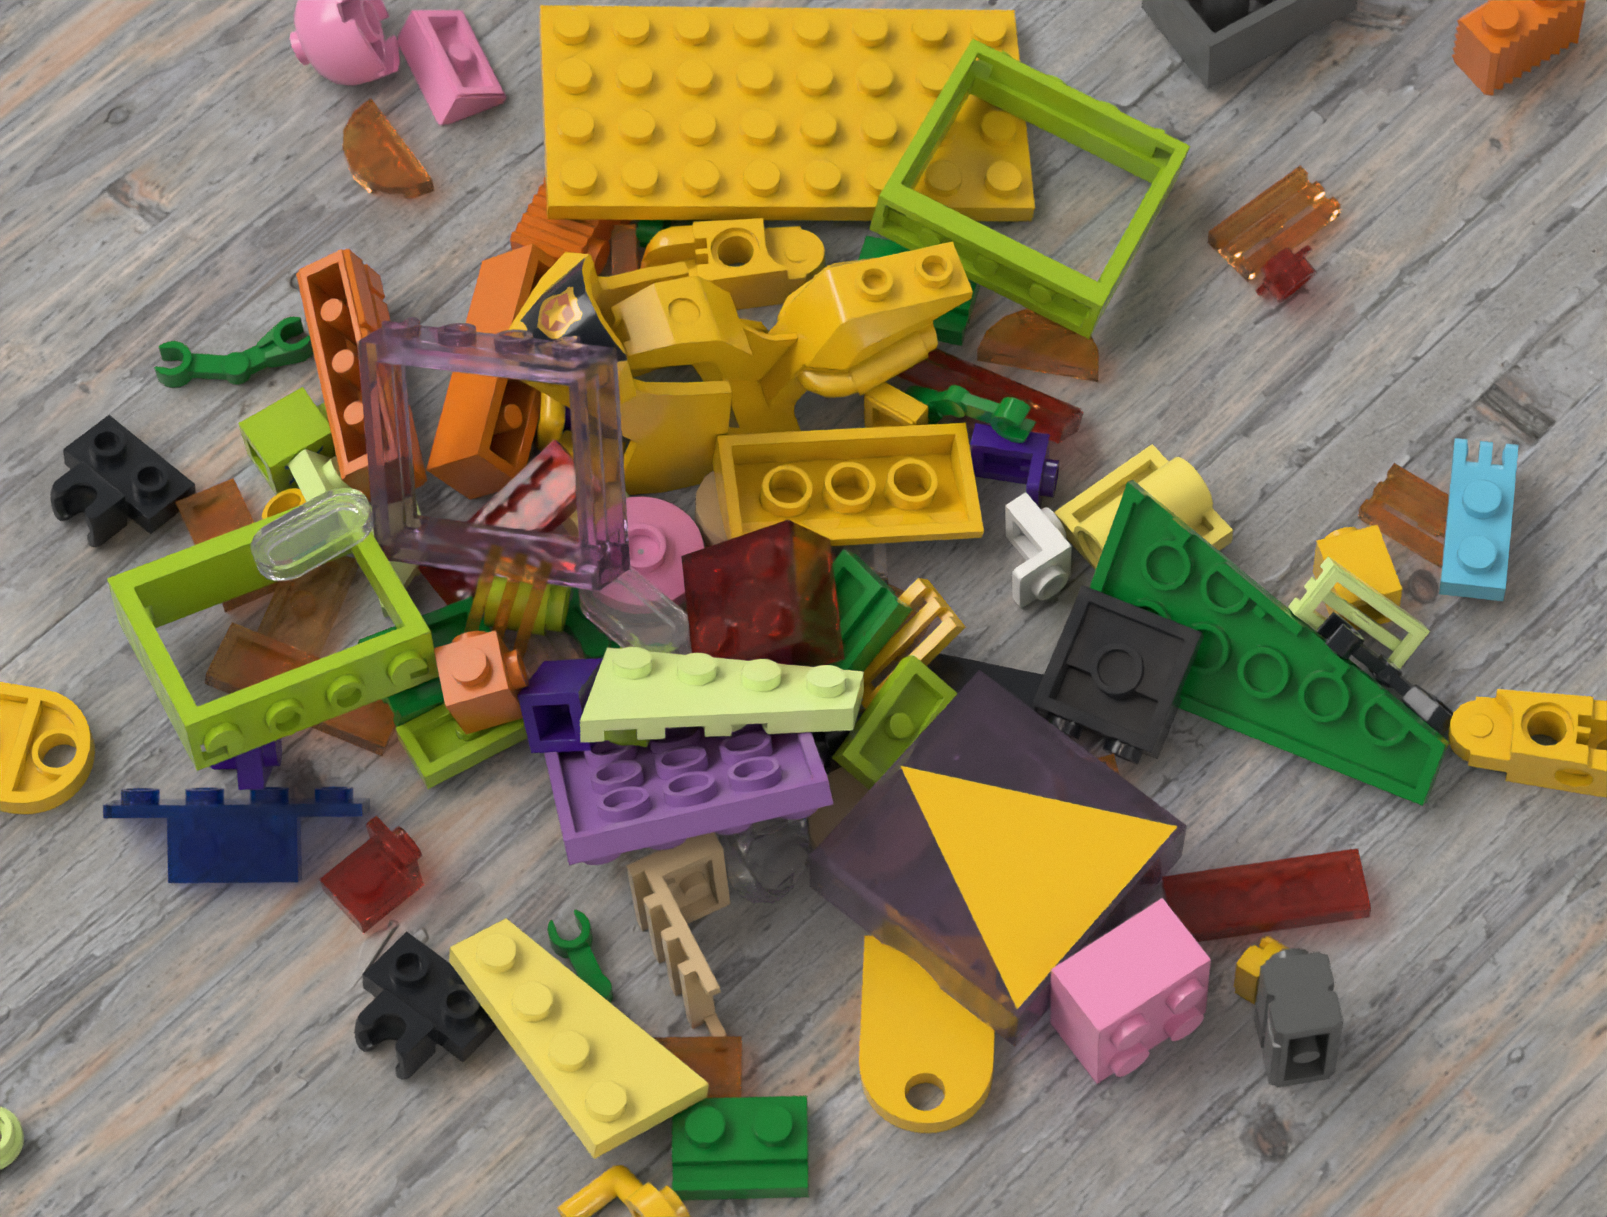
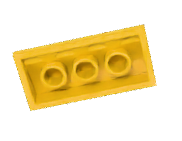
(851, 483)

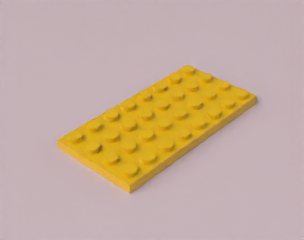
(767, 112)

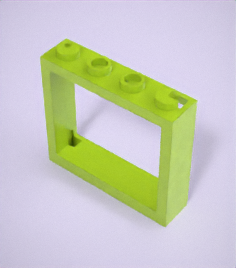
(994, 258)
(285, 703)

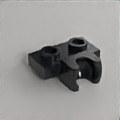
(115, 479)
(419, 1005)

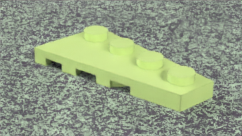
(719, 694)

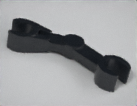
(1348, 641)

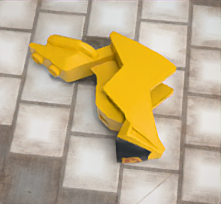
(831, 337)

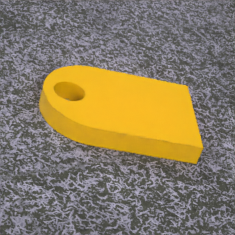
(30, 726)
(916, 1037)

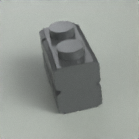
(1298, 1017)

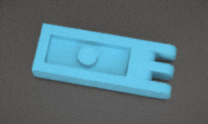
(1478, 523)

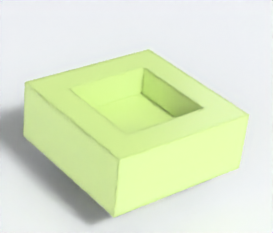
(315, 473)

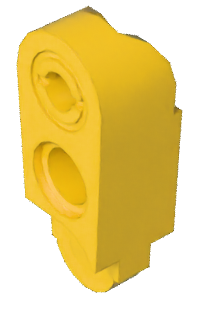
(774, 258)
(1499, 733)

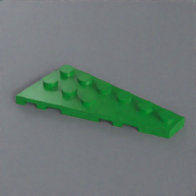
(1259, 661)

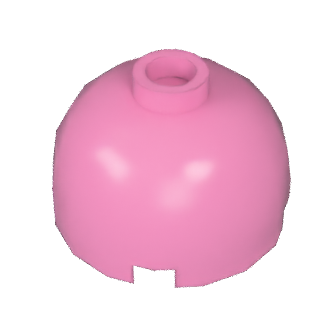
(344, 40)

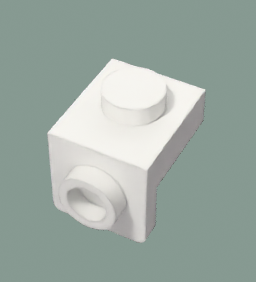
(1043, 545)

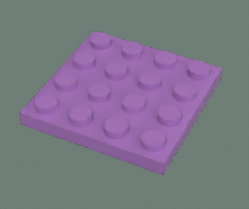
(682, 789)

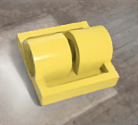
(1171, 482)

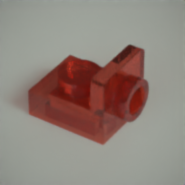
(375, 875)

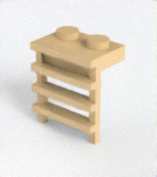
(667, 895)

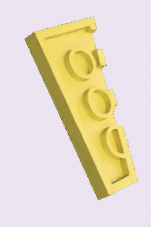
(578, 1046)

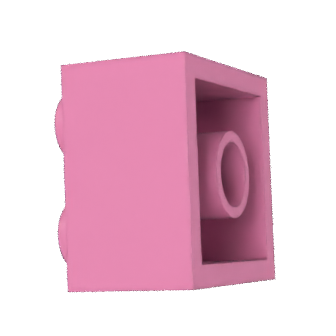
(1130, 992)

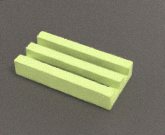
(1320, 590)

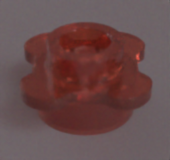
(1286, 273)

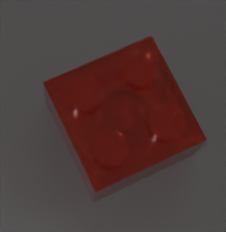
(765, 597)

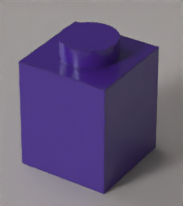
(555, 704)

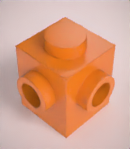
(481, 680)

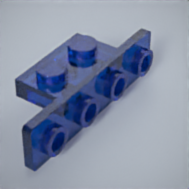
(235, 838)

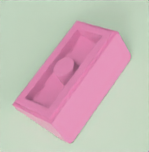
(449, 65)

